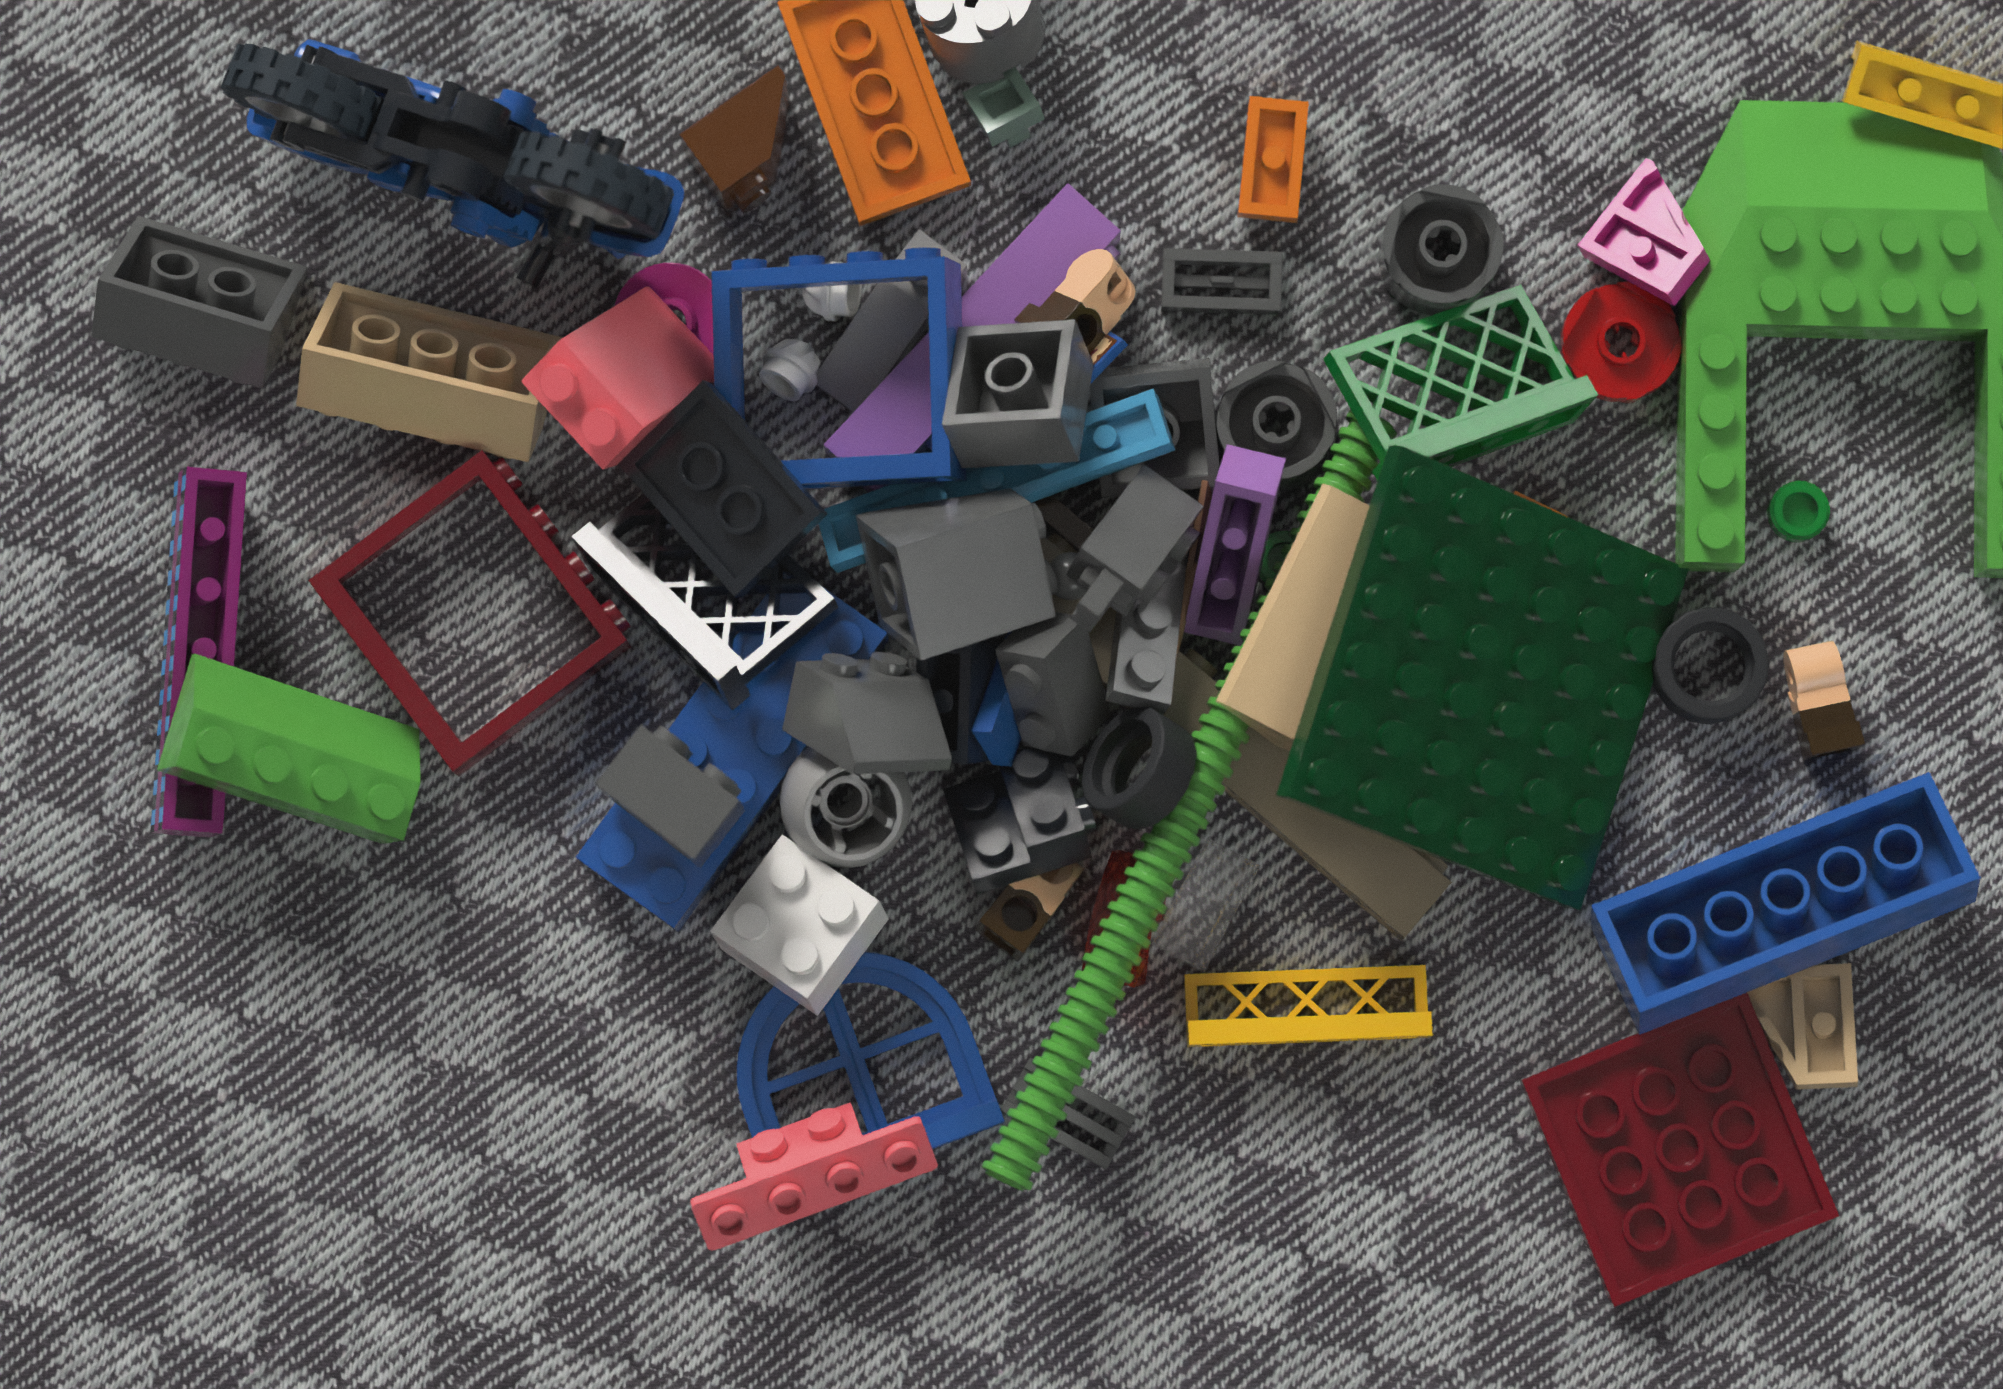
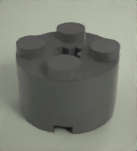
(982, 37)
(1471, 238)
(1287, 394)

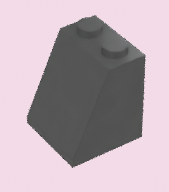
(957, 569)

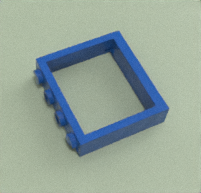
(861, 268)

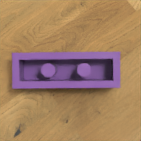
(1234, 544)

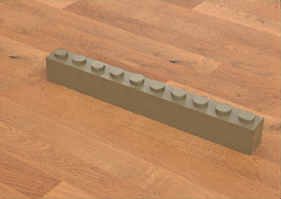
(1373, 871)

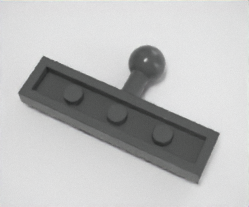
(1142, 641)

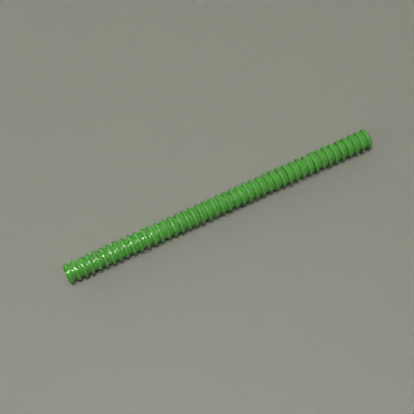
(1147, 885)

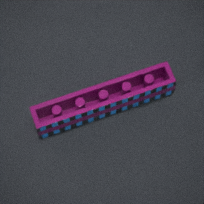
(200, 622)

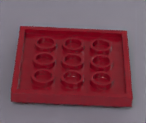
(1679, 1149)

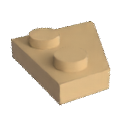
(1811, 1025)

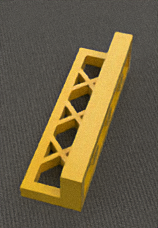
(1926, 94)
(1307, 1028)

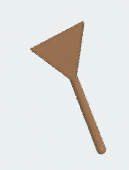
(1205, 499)

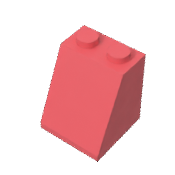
(620, 375)

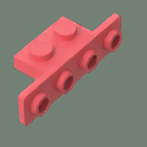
(809, 1170)

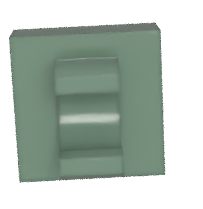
(1004, 108)

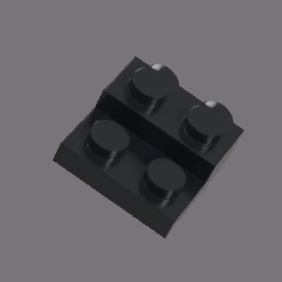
(1021, 819)

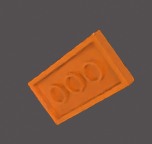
(875, 103)

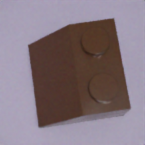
(741, 143)

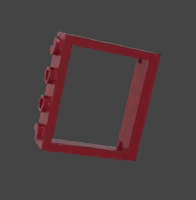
(569, 571)

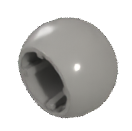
(809, 784)

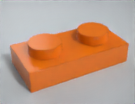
(1273, 159)

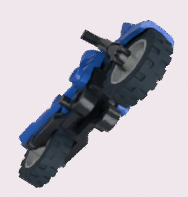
(457, 148)

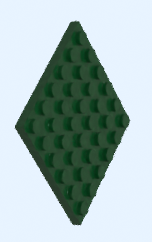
(1482, 679)

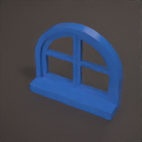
(943, 1123)

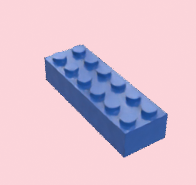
(741, 744)
(1784, 903)

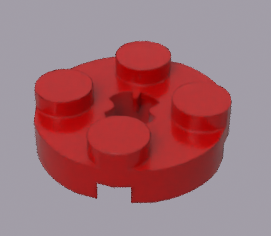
(1653, 334)

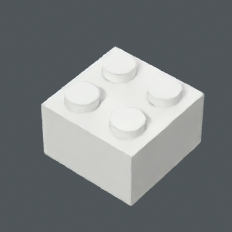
(799, 925)

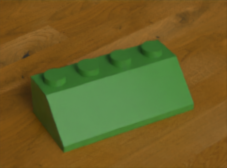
(293, 751)

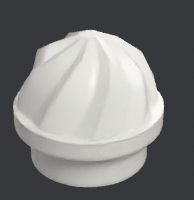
(833, 300)
(790, 369)

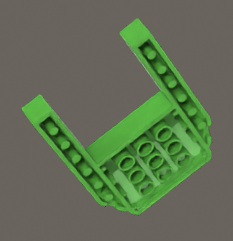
(1832, 232)

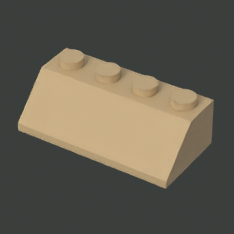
(424, 371)
(1289, 634)

